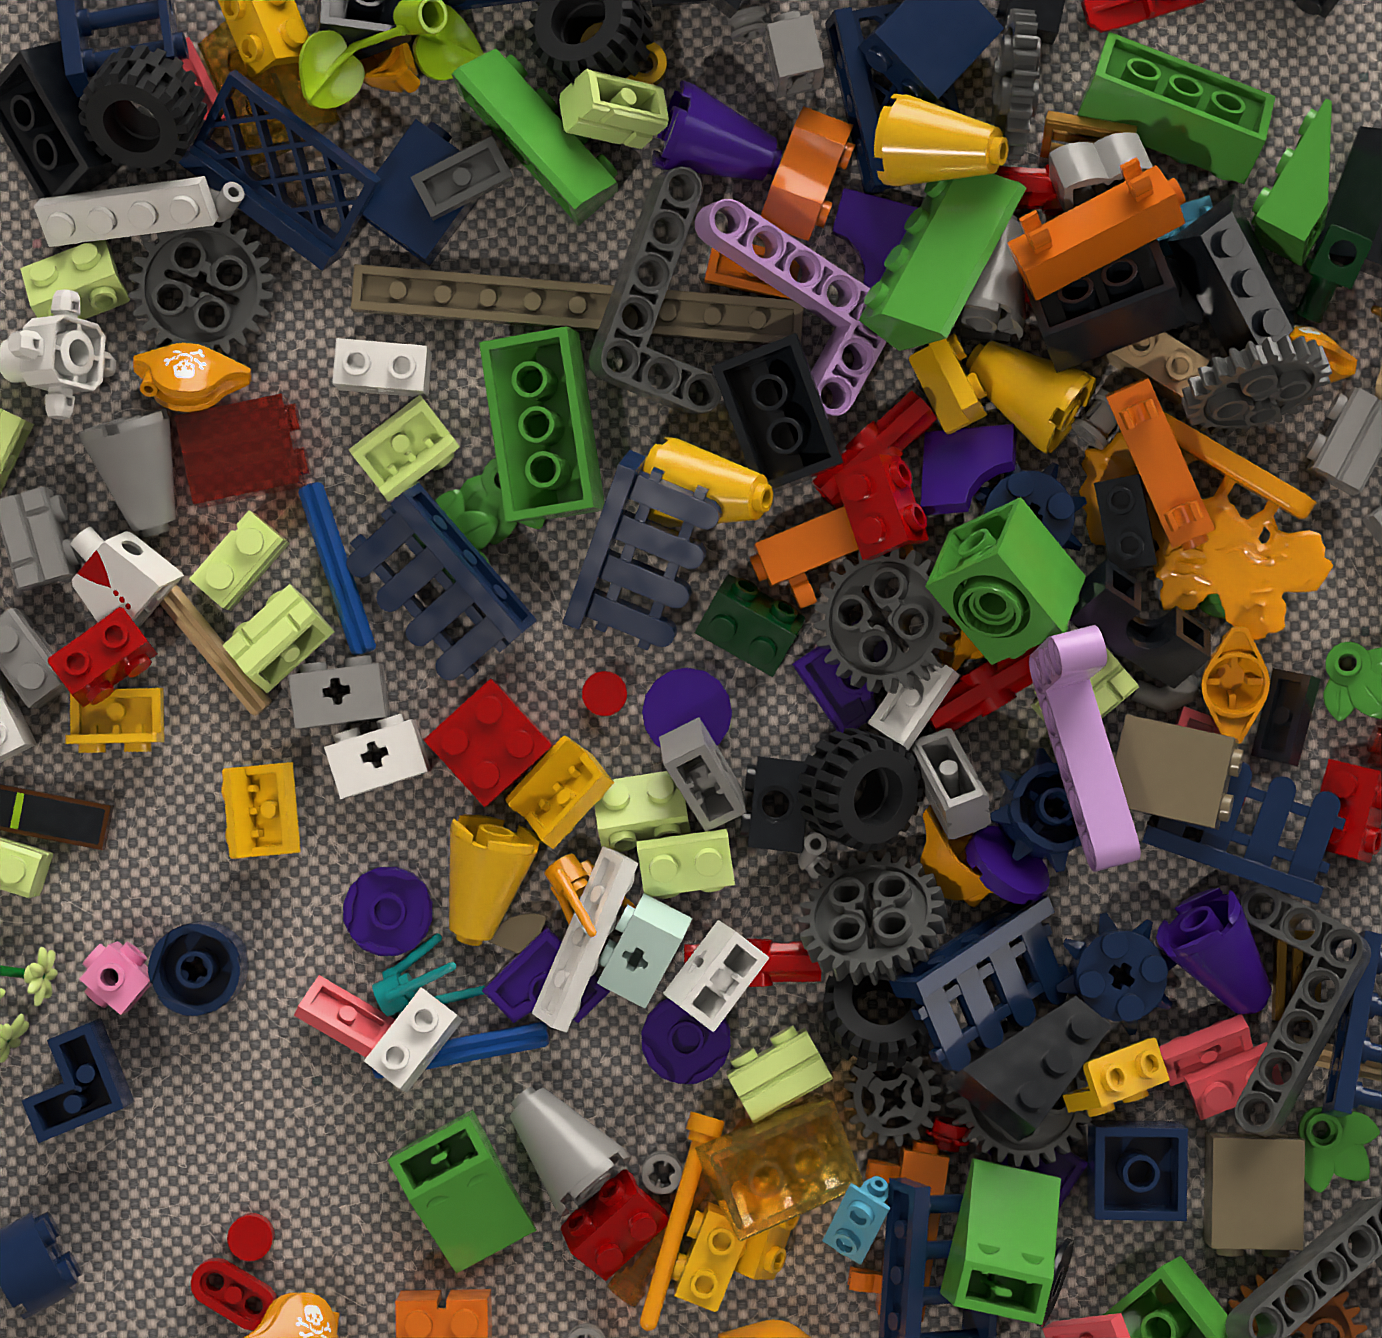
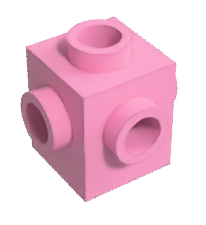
(104, 987)

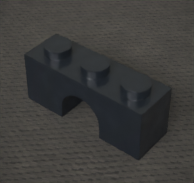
(1163, 647)

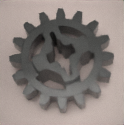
(906, 1107)

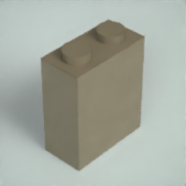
(1177, 771)
(1254, 1193)

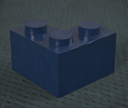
(90, 1085)

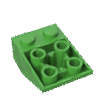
(1295, 209)
(461, 1191)
(1004, 1242)

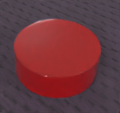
(604, 693)
(250, 1237)

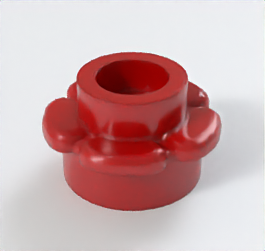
(946, 1135)

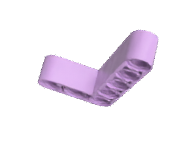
(809, 293)
(1090, 777)

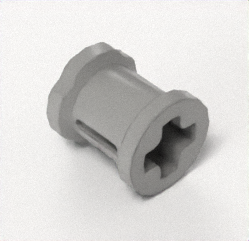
(1096, 422)

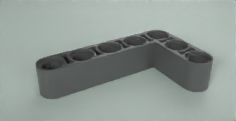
(648, 301)
(1302, 1006)
(1301, 1279)

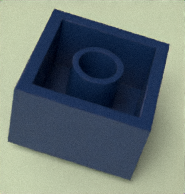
(1137, 1170)

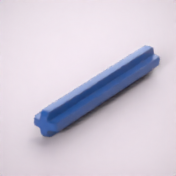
(335, 568)
(489, 1045)

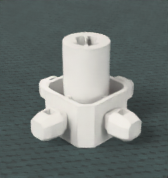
(58, 355)

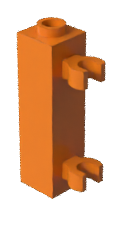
(1097, 230)
(1160, 464)
(804, 549)
(918, 1163)

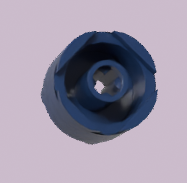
(175, 978)
(33, 1266)

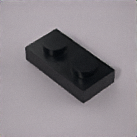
(1285, 717)

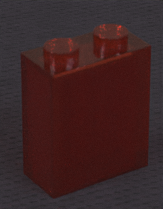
(242, 450)

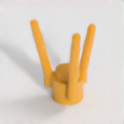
(568, 883)

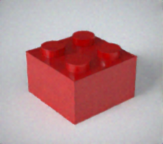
(488, 742)

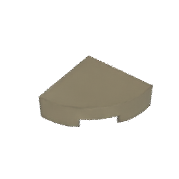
(519, 931)

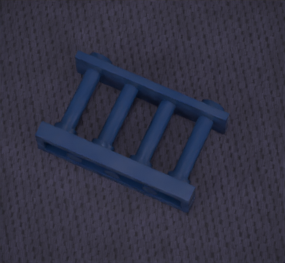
(79, 23)
(1351, 1043)
(905, 1261)

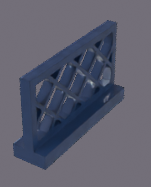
(860, 90)
(268, 202)

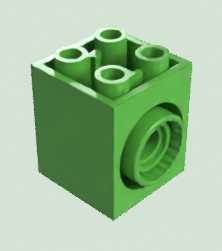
(1006, 581)

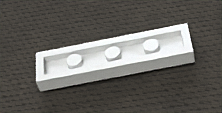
(126, 211)
(579, 952)

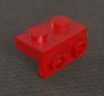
(881, 505)
(102, 658)
(1360, 805)
(613, 1225)

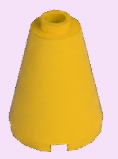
(934, 143)
(1031, 391)
(737, 490)
(485, 874)

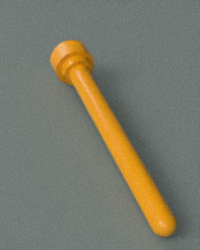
(702, 1130)

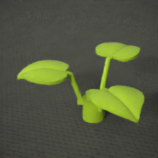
(443, 43)

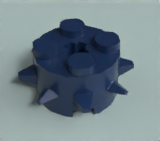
(1043, 496)
(1024, 817)
(1144, 968)

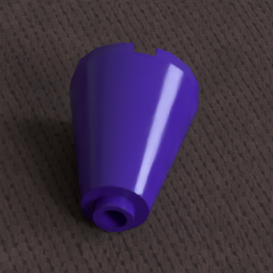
(714, 139)
(1217, 949)

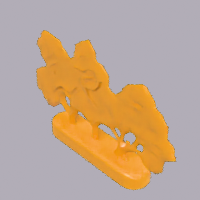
(1233, 560)

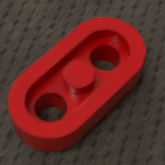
(233, 1296)

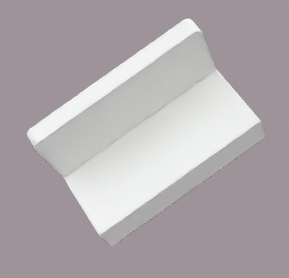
(908, 711)

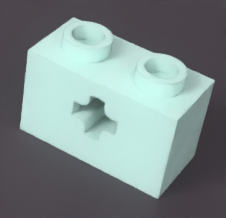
(644, 949)

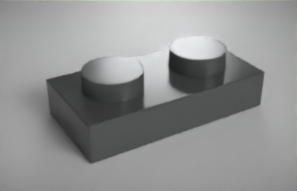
(462, 178)

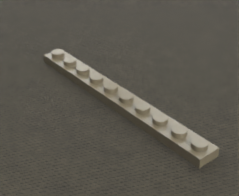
(567, 304)

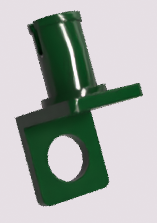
(1327, 275)

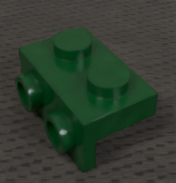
(750, 624)

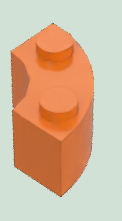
(806, 173)

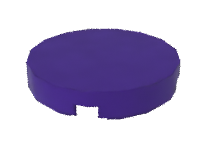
(682, 697)
(1001, 873)
(388, 911)
(681, 1046)

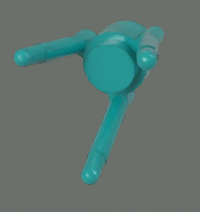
(397, 990)

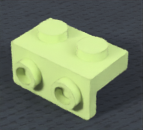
(81, 269)
(405, 448)
(641, 810)
(685, 863)

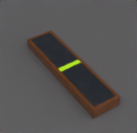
(54, 817)

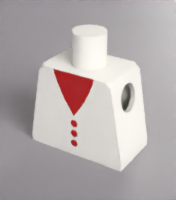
(122, 575)

